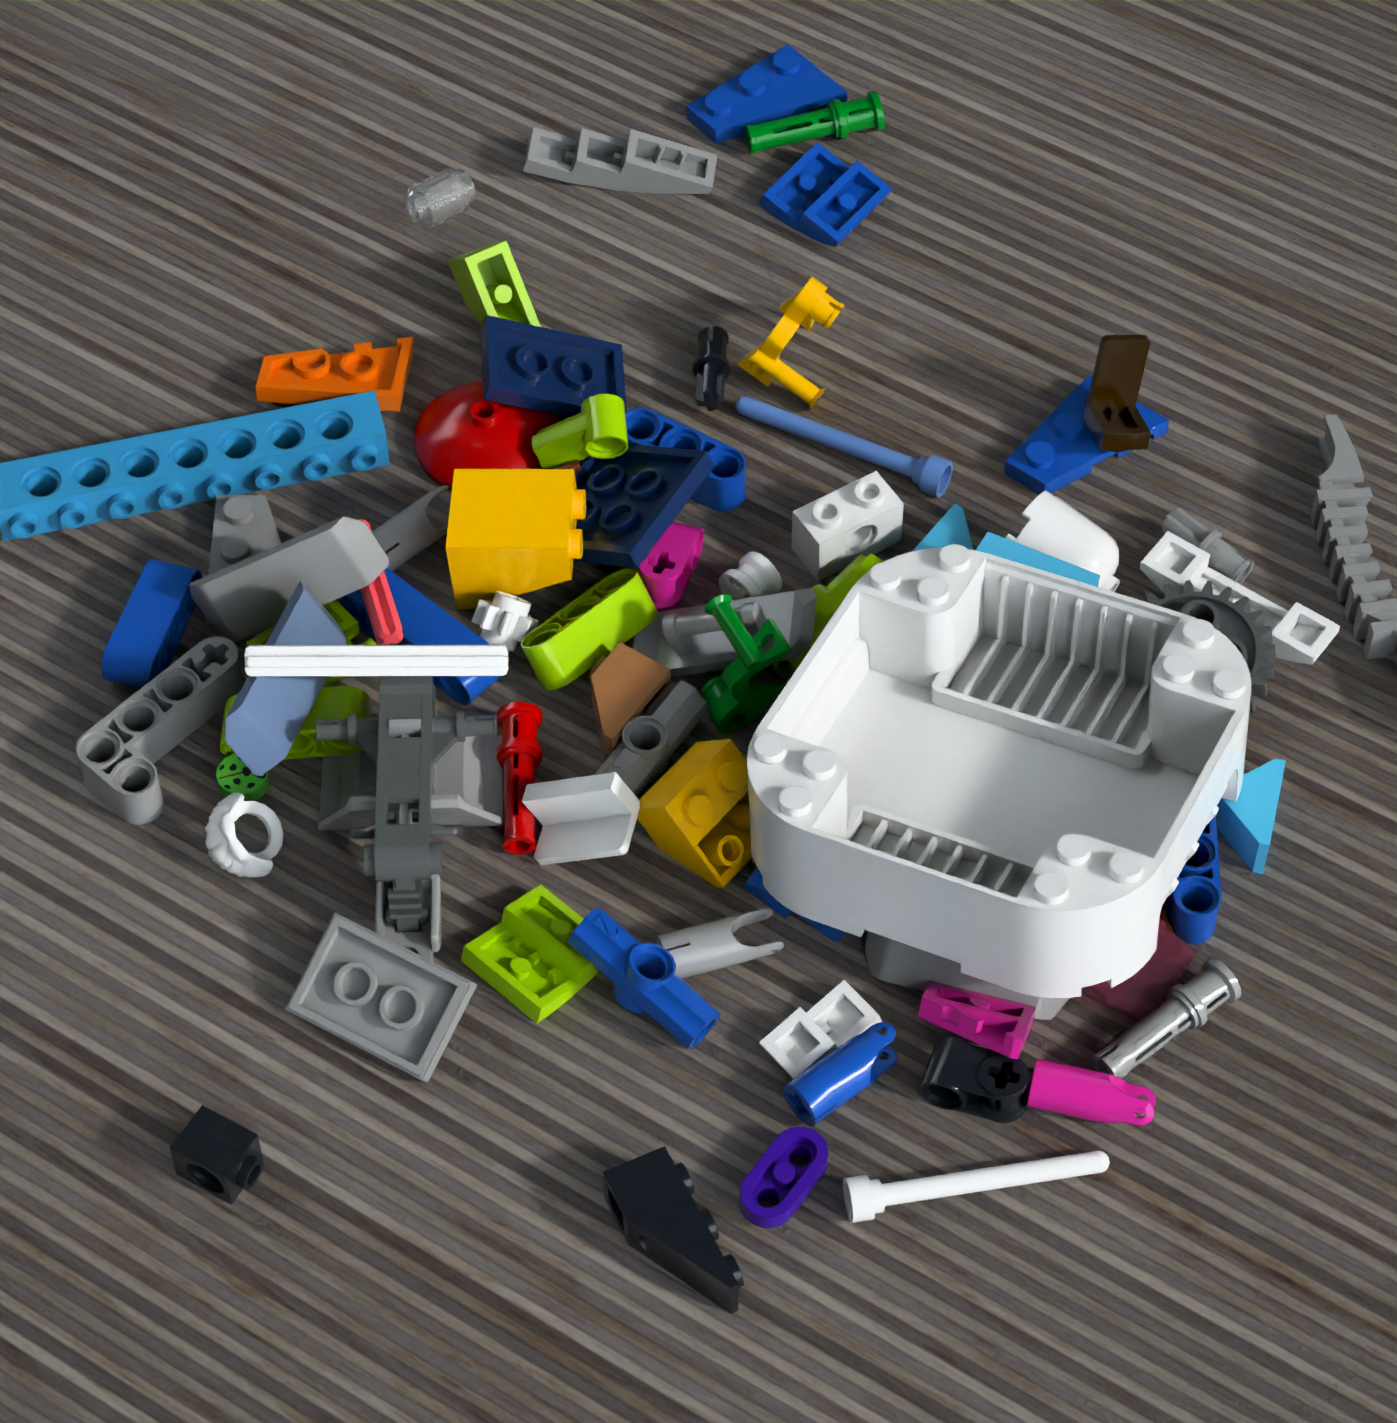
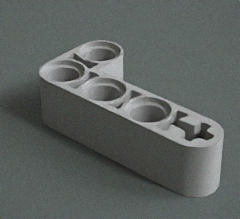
(152, 725)

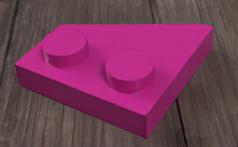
(978, 1017)

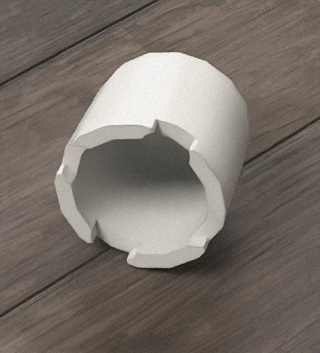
(1071, 537)

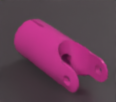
(1088, 1094)

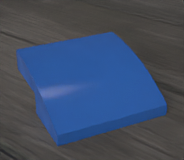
(824, 196)

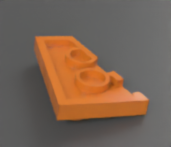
(317, 376)

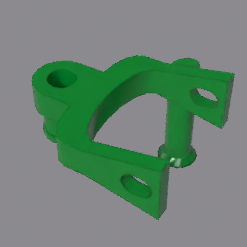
(733, 697)

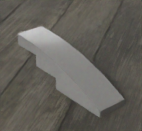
(633, 165)

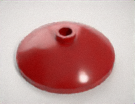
(475, 433)

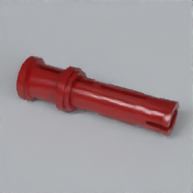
(519, 757)

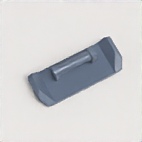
(274, 708)

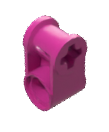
(671, 564)

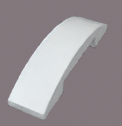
(1297, 633)

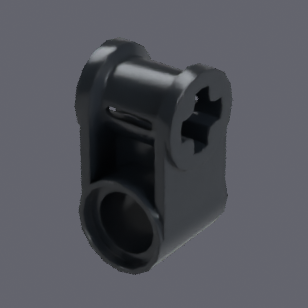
(972, 1080)

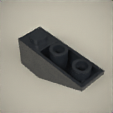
(663, 1223)

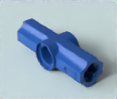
(644, 978)

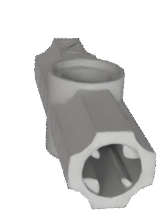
(661, 731)

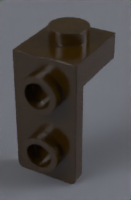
(1114, 393)

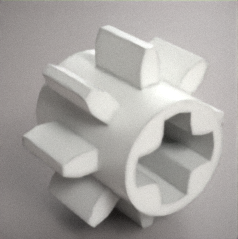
(504, 619)

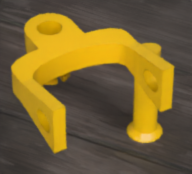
(800, 309)

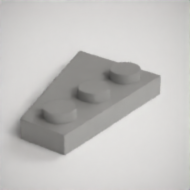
(240, 530)

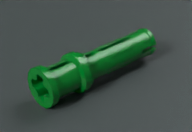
(839, 120)

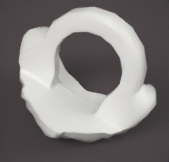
(226, 848)

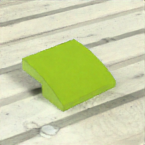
(530, 954)

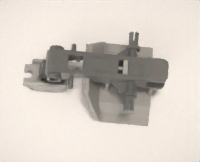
(403, 788)

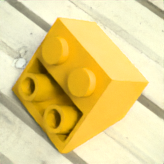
(702, 811)

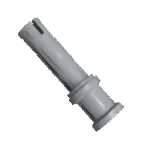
(1184, 1008)

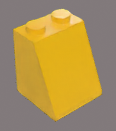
(512, 531)

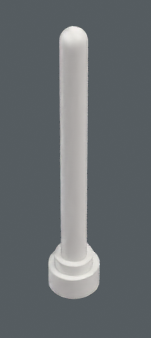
(867, 1197)

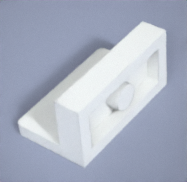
(582, 817)

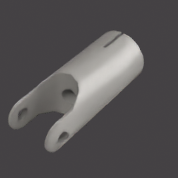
(409, 531)
(713, 946)

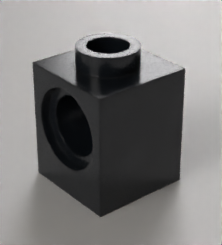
(217, 1155)

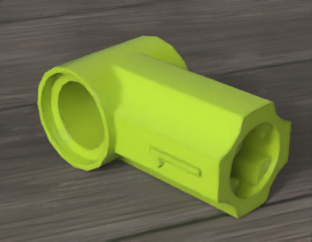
(594, 432)

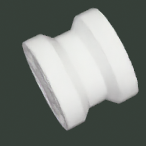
(752, 578)

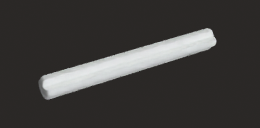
(375, 660)

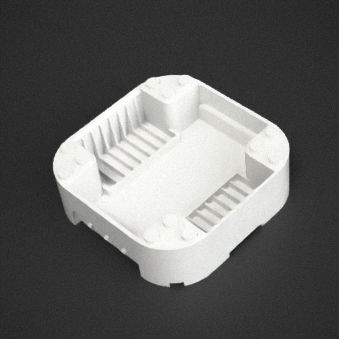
(997, 768)

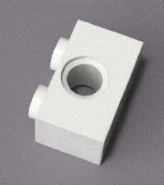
(845, 524)

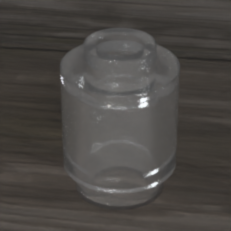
(440, 197)

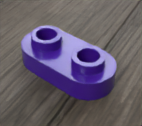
(781, 1180)

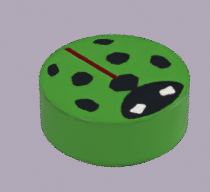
(235, 776)

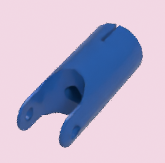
(841, 1074)

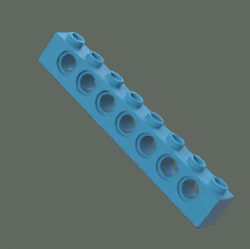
(191, 465)

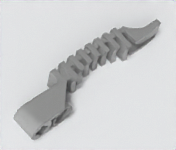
(1340, 518)

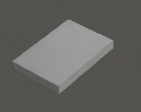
(381, 997)

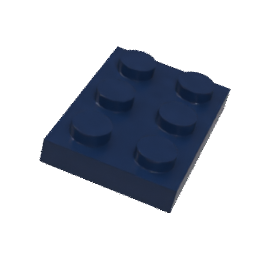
(547, 367)

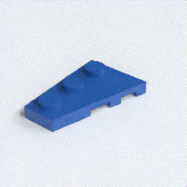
(764, 92)
(1064, 446)

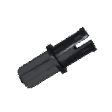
(711, 368)

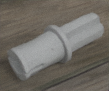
(1222, 555)

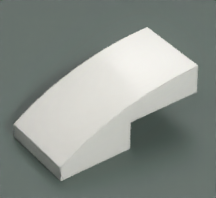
(814, 1034)

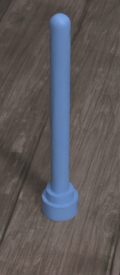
(929, 473)

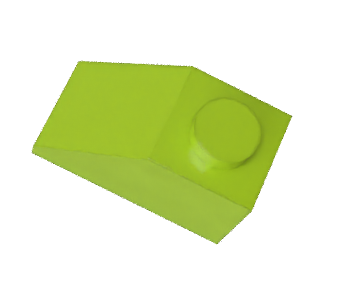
(493, 284)

